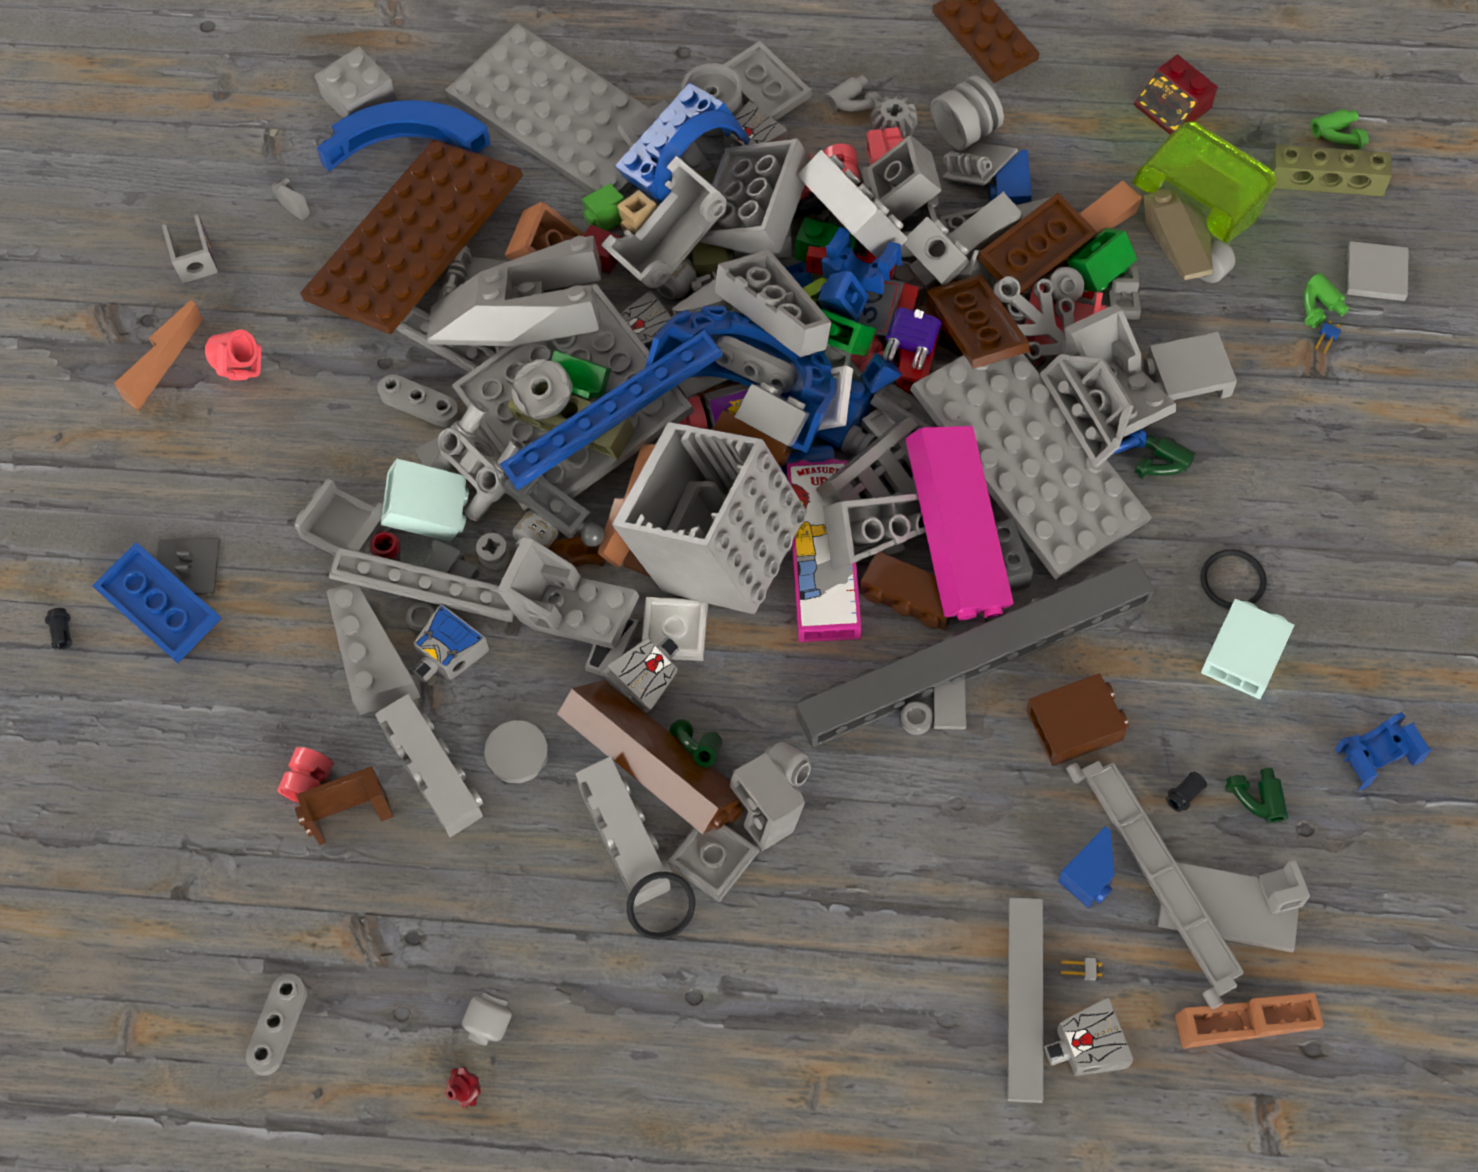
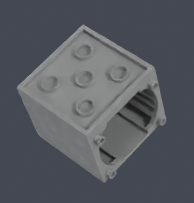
(748, 534)

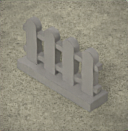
(886, 462)

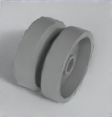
(719, 82)

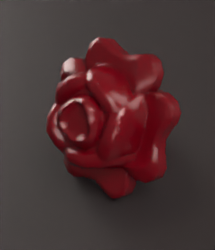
(463, 1087)

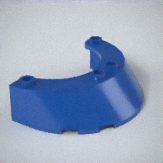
(814, 382)

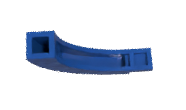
(402, 120)

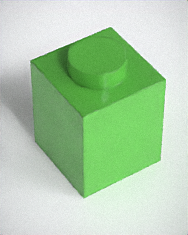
(602, 207)

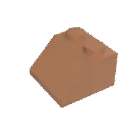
(539, 229)

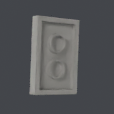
(768, 81)
(634, 128)

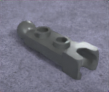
(557, 509)

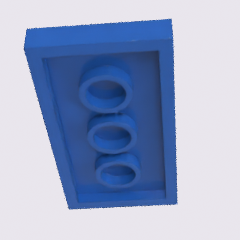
(157, 602)

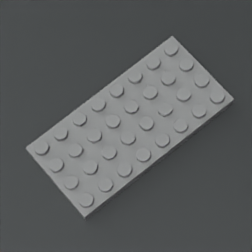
(550, 107)
(1034, 460)

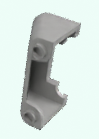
(671, 229)

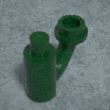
(1171, 452)
(705, 751)
(1273, 803)

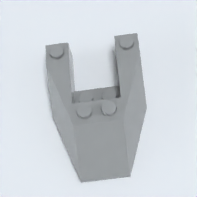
(510, 300)

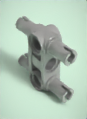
(475, 459)

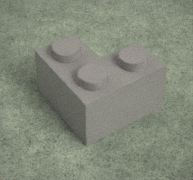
(772, 413)
(769, 798)

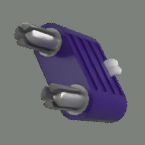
(912, 332)

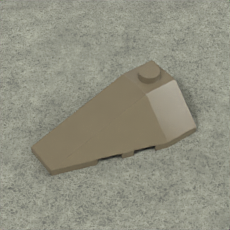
(1180, 232)

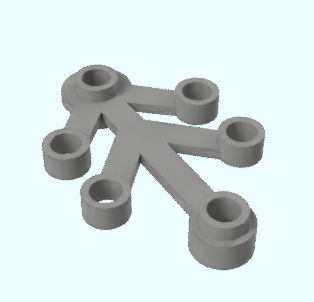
(1043, 321)

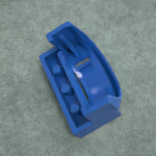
(670, 135)

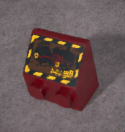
(1176, 95)

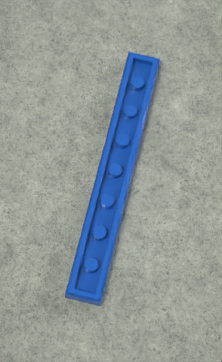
(611, 409)

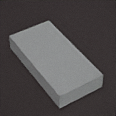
(949, 705)

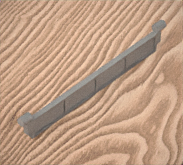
(1164, 877)

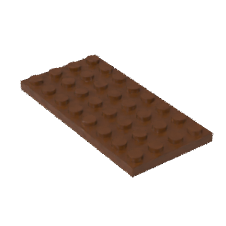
(411, 236)

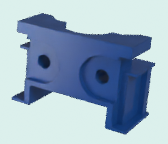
(870, 275)
(1382, 747)

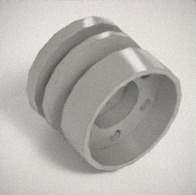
(967, 113)

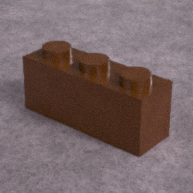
(904, 589)

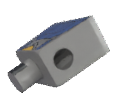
(447, 646)

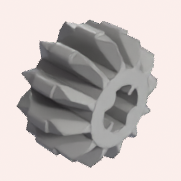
(894, 113)

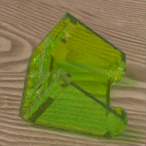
(1212, 174)

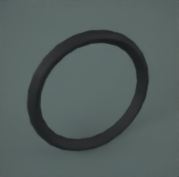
(1263, 581)
(661, 935)

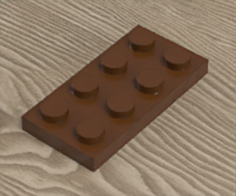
(987, 36)
(1037, 243)
(977, 321)

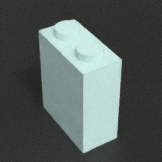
(424, 500)
(1247, 648)

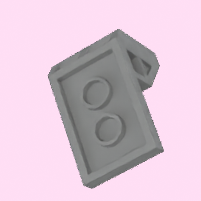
(1110, 338)
(556, 600)

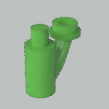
(1328, 125)
(1327, 294)

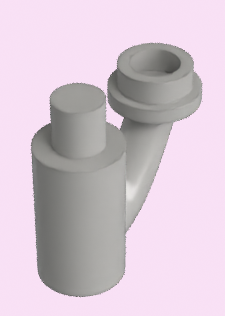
(843, 96)

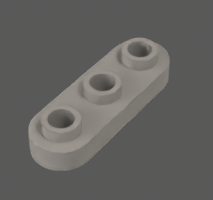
(755, 364)
(424, 408)
(276, 1039)

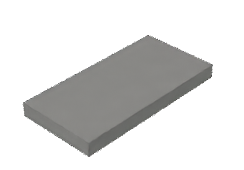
(1238, 909)

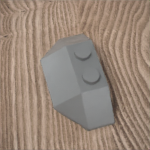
(1090, 402)

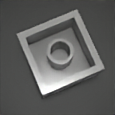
(354, 83)
(904, 178)

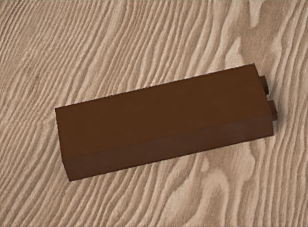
(651, 755)

